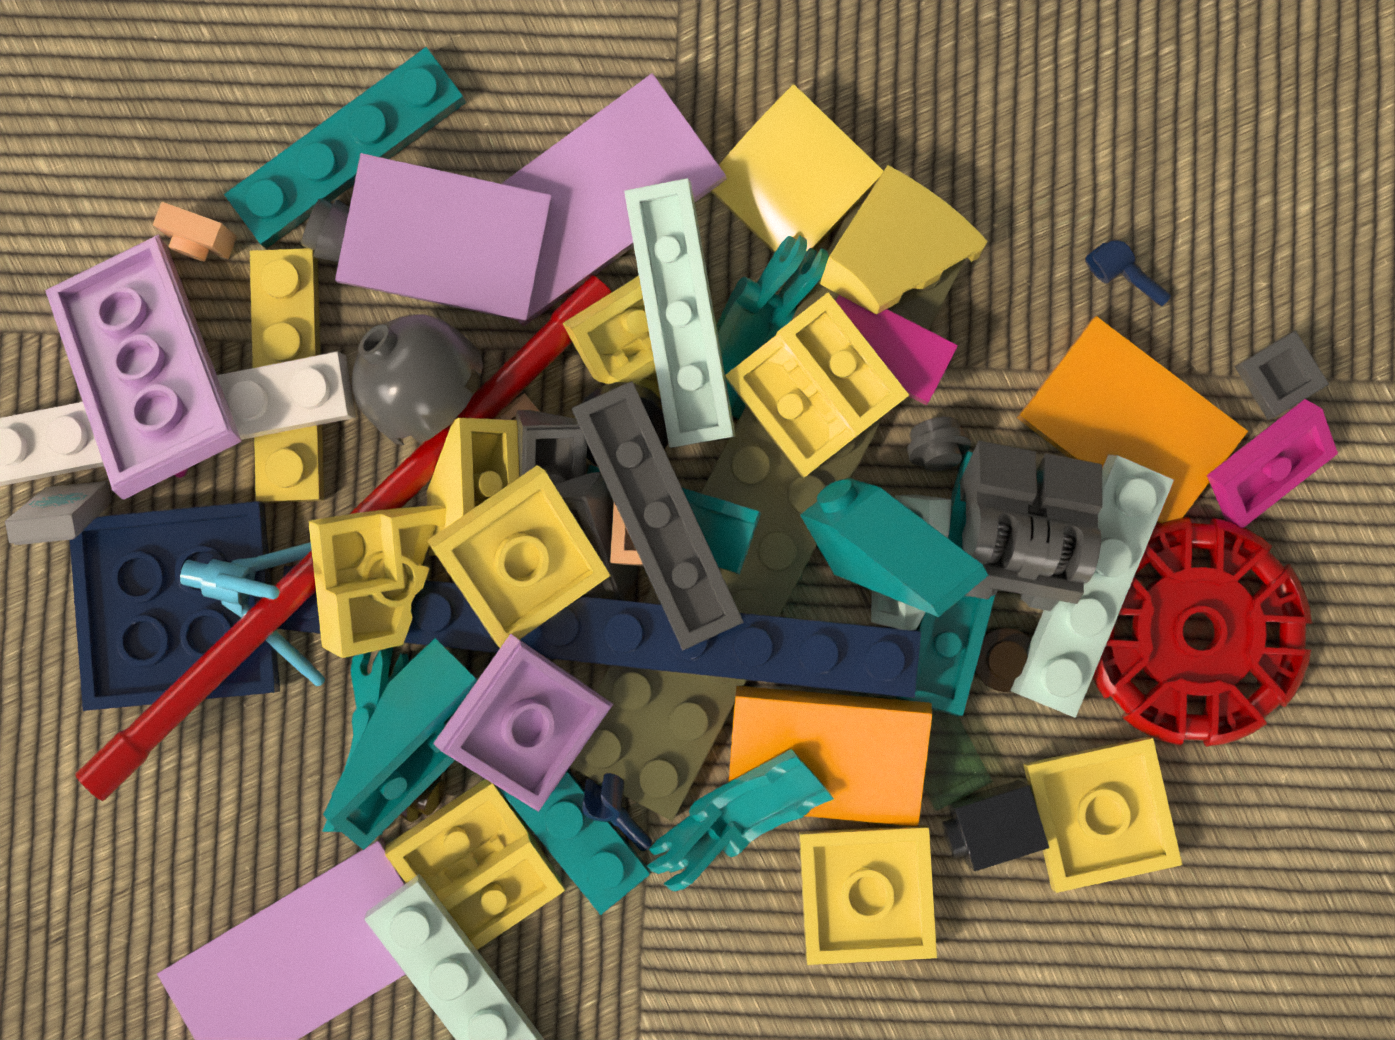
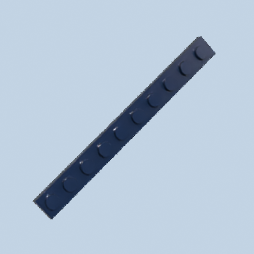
(642, 638)

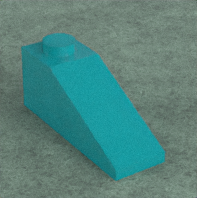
(889, 547)
(397, 746)

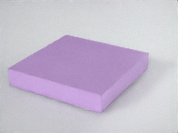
(523, 723)

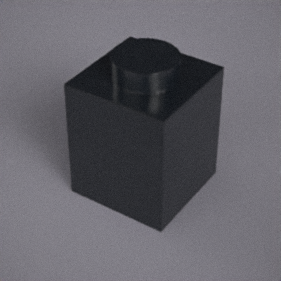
(995, 826)

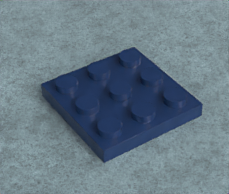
(138, 619)

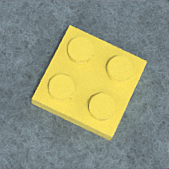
(519, 557)
(1103, 814)
(867, 895)

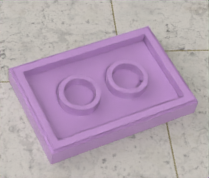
(442, 237)

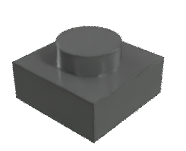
(1281, 375)

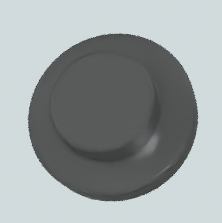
(938, 444)

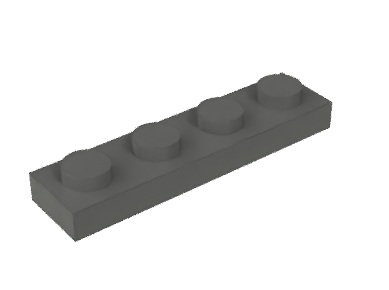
(657, 515)

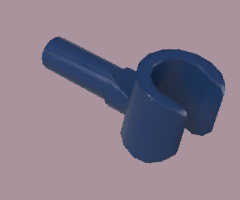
(1117, 257)
(605, 805)

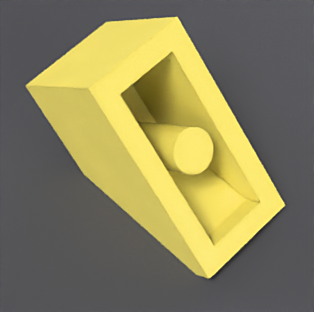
(473, 466)

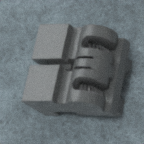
(1031, 525)

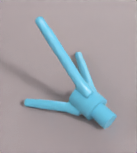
(234, 585)

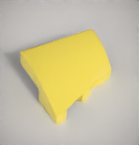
(369, 574)

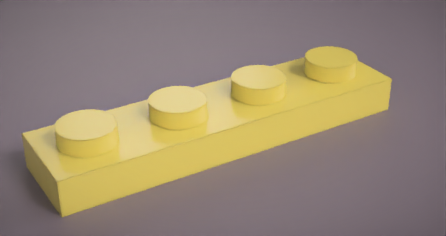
(286, 330)

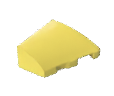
(898, 244)

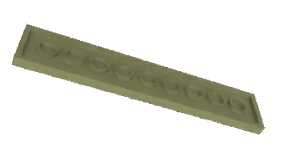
(670, 719)

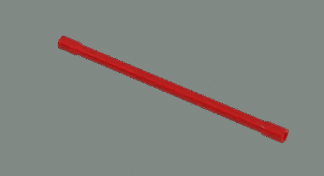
(132, 746)

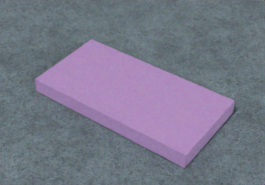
(621, 148)
(142, 367)
(291, 960)

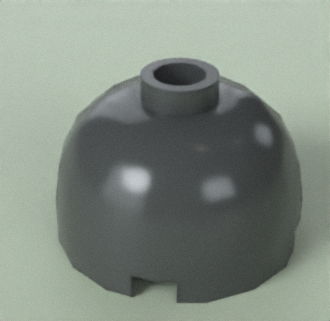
(414, 376)

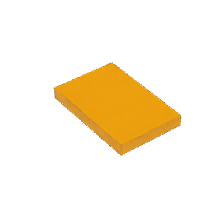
(1124, 403)
(857, 746)

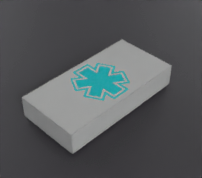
(58, 513)

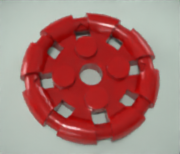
(1237, 640)

